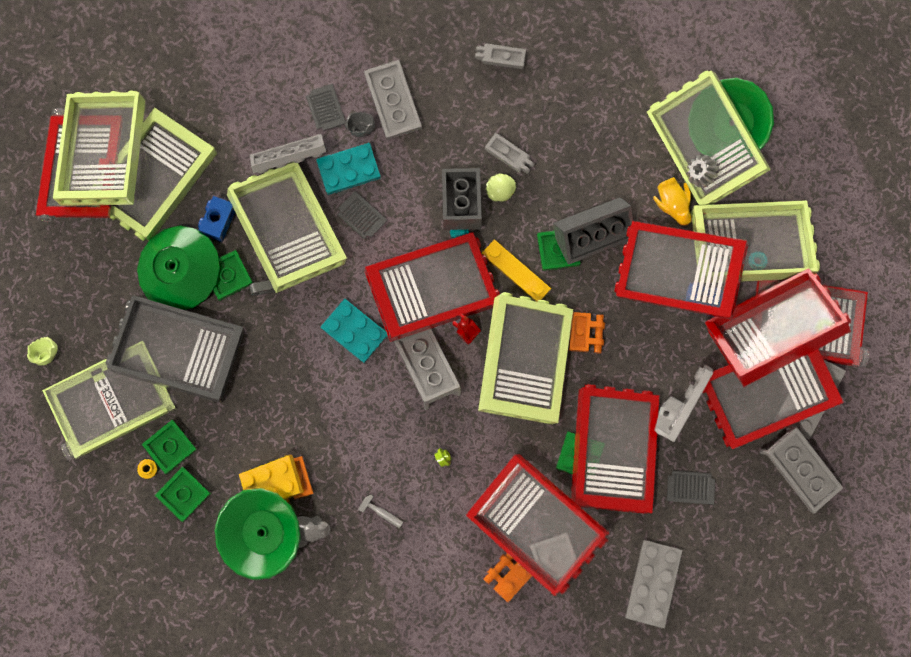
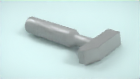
(379, 511)

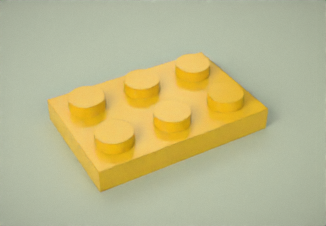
(276, 476)

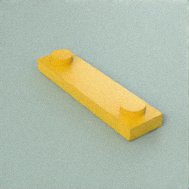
(516, 271)

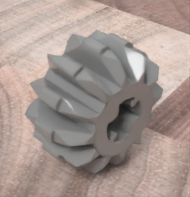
(702, 171)

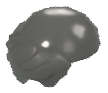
(360, 124)

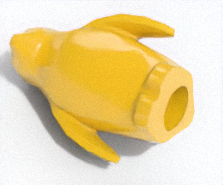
(675, 201)

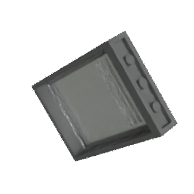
(175, 349)

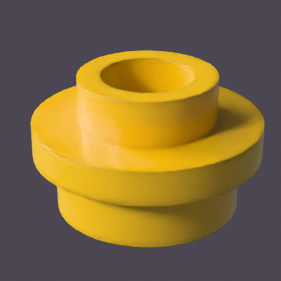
(153, 469)

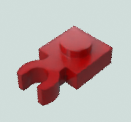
(466, 329)

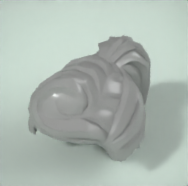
(312, 529)

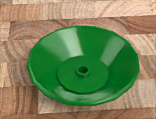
(752, 107)
(194, 271)
(240, 537)

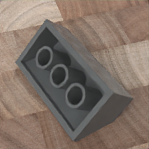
(593, 230)

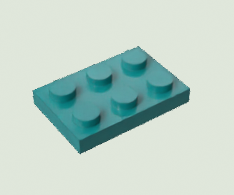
(348, 168)
(354, 331)

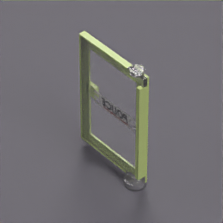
(103, 406)

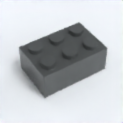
(461, 199)

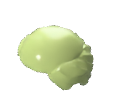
(500, 187)
(42, 351)

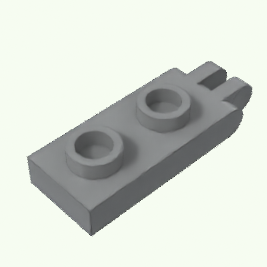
(501, 56)
(509, 154)

